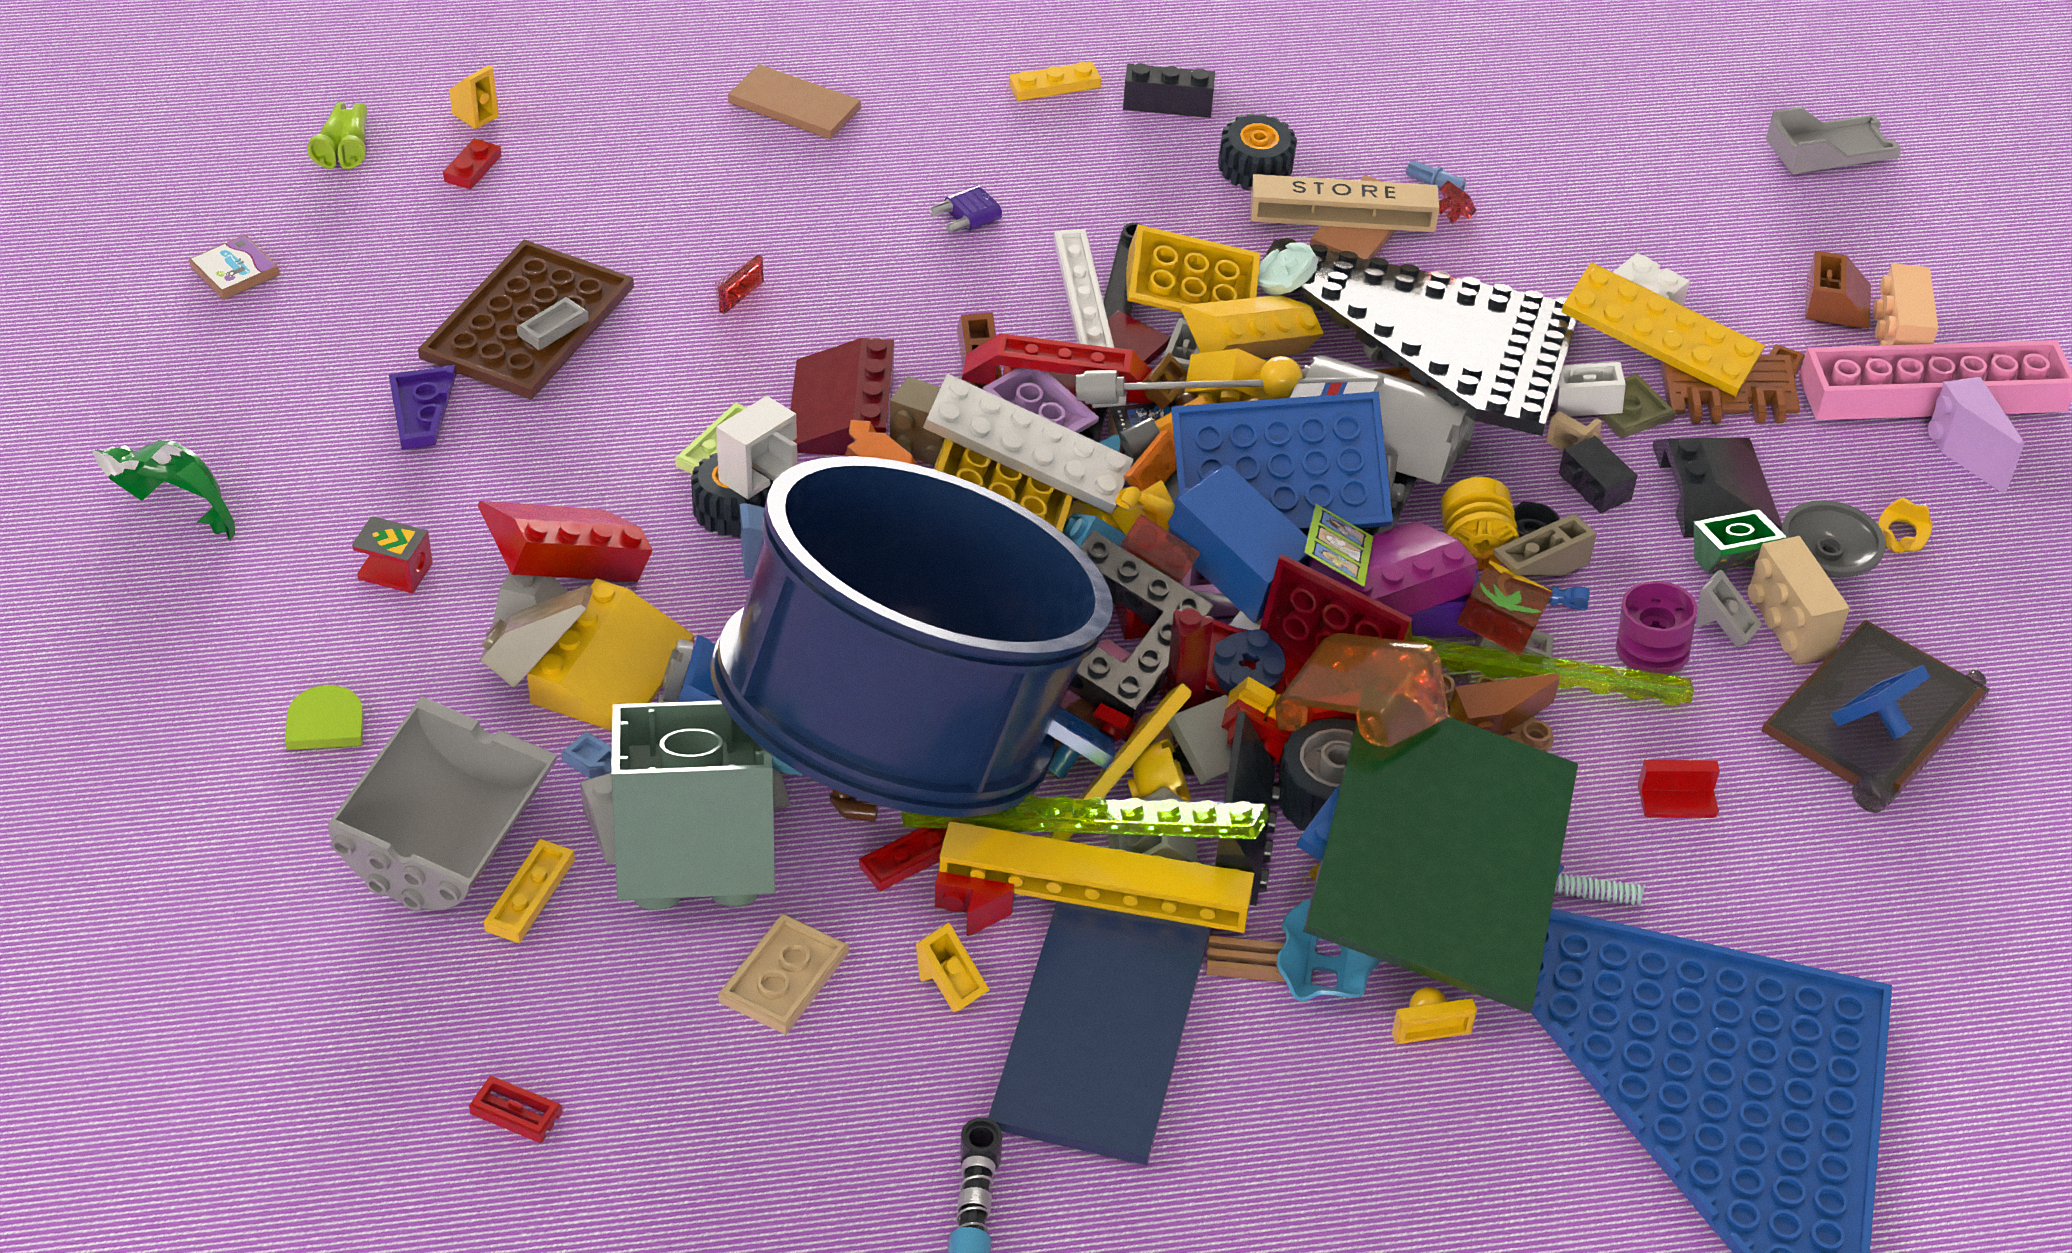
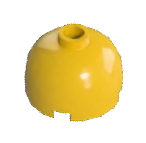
(1158, 769)

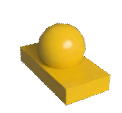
(1433, 1017)

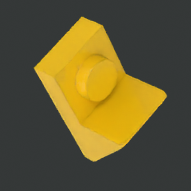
(948, 963)

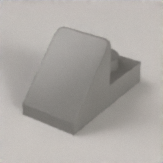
(1724, 604)

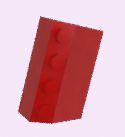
(566, 541)

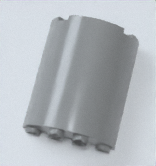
(1415, 421)
(436, 806)

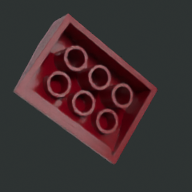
(840, 387)
(1312, 606)

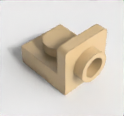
(1567, 431)

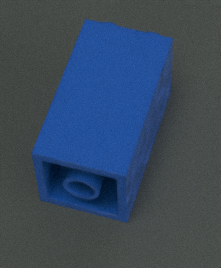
(1237, 537)

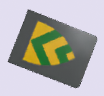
(393, 554)

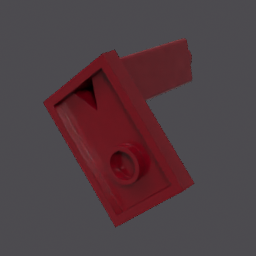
(1190, 657)

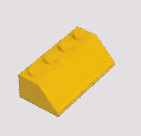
(1255, 325)

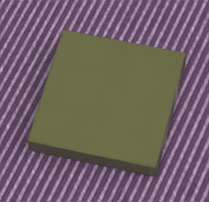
(1641, 409)

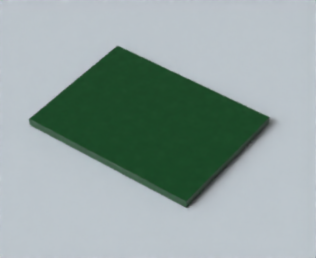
(1446, 857)

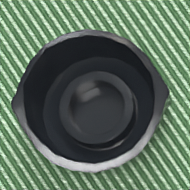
(1533, 516)

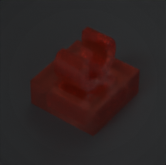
(1456, 200)

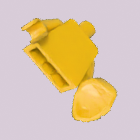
(1152, 503)

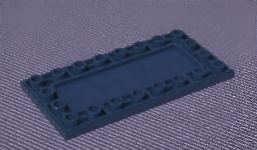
(1100, 1031)

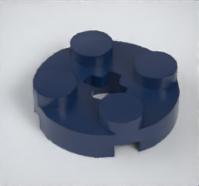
(1252, 647)

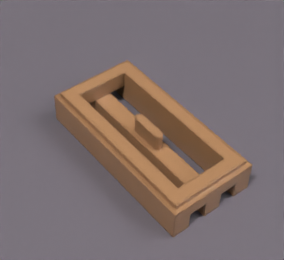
(1246, 953)

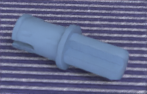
(1433, 176)

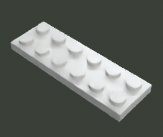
(1028, 443)

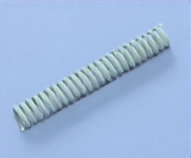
(1604, 885)

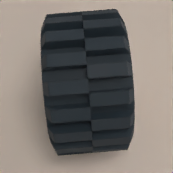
(1256, 147)
(717, 504)

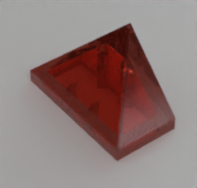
(739, 283)

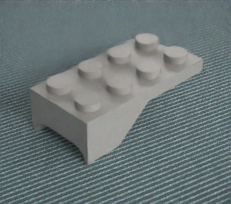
(1815, 145)

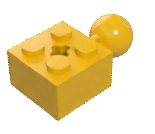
(1278, 375)

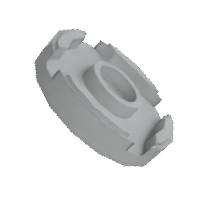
(676, 671)

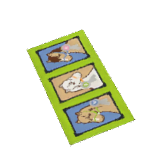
(1339, 545)

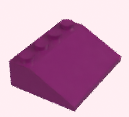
(1413, 569)

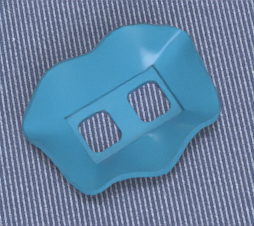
(1299, 959)

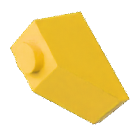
(475, 98)

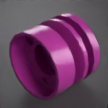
(1656, 627)

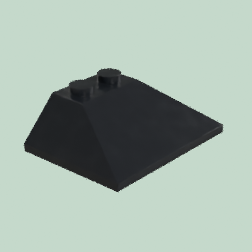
(1715, 479)

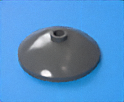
(1838, 536)

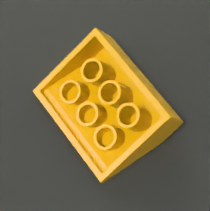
(1184, 270)
(1026, 491)
(606, 657)

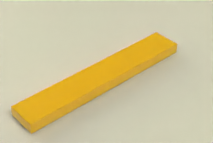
(1133, 748)

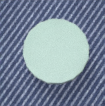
(1287, 269)

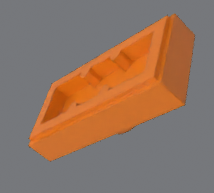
(1154, 464)

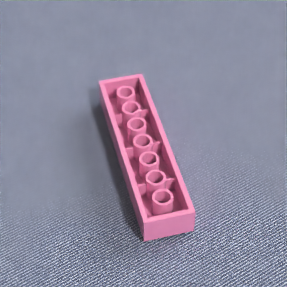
(1909, 378)

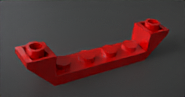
(1055, 357)

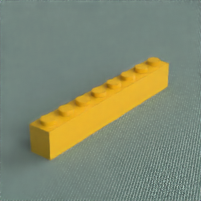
(1101, 876)

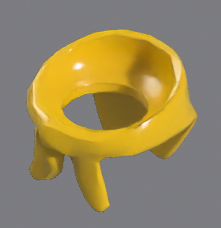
(1908, 512)

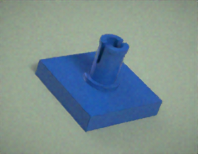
(1882, 699)
(1078, 738)

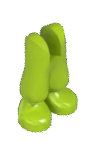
(342, 135)

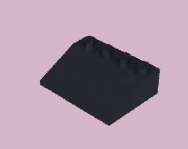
(1252, 781)

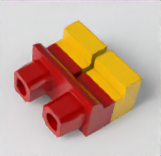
(1259, 706)

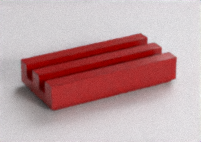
(512, 1114)

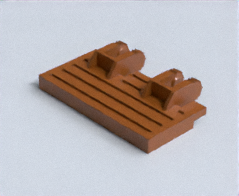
(1768, 383)

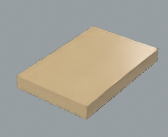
(783, 973)

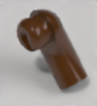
(853, 809)

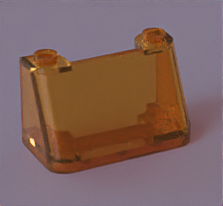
(1385, 682)

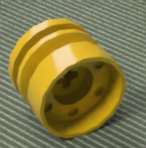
(1479, 516)

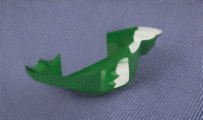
(166, 461)

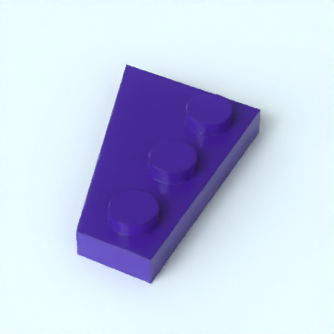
(421, 403)

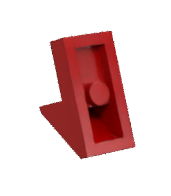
(980, 898)

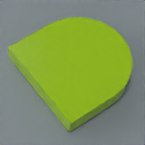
(324, 719)

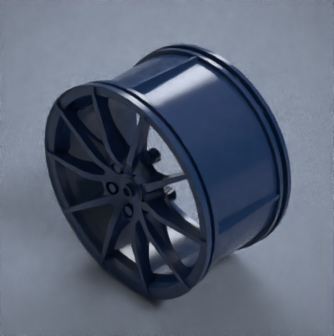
(908, 636)

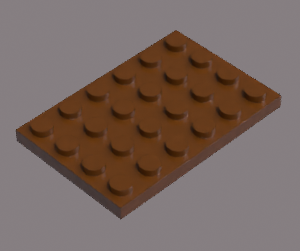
(483, 329)

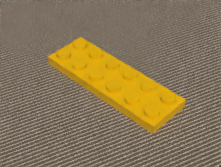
(1663, 329)

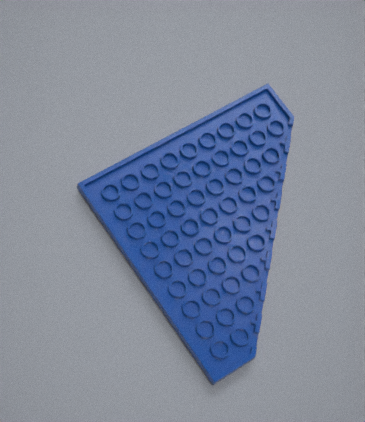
(1732, 1073)

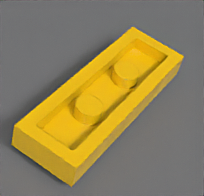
(1054, 81)
(529, 891)

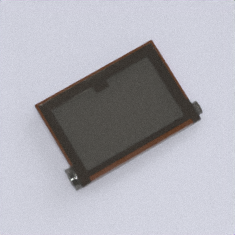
(1863, 748)

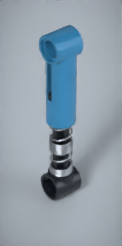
(975, 1200)

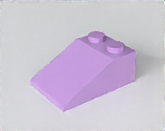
(1044, 396)
(1976, 431)

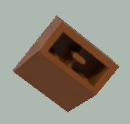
(1837, 291)

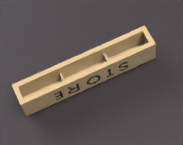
(1344, 203)

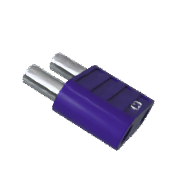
(970, 209)

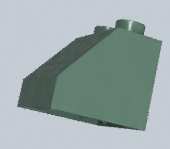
(690, 806)

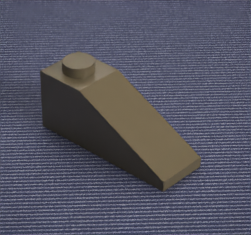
(1551, 549)

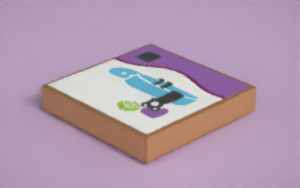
(234, 267)

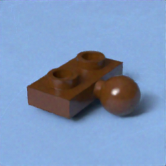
(1168, 371)

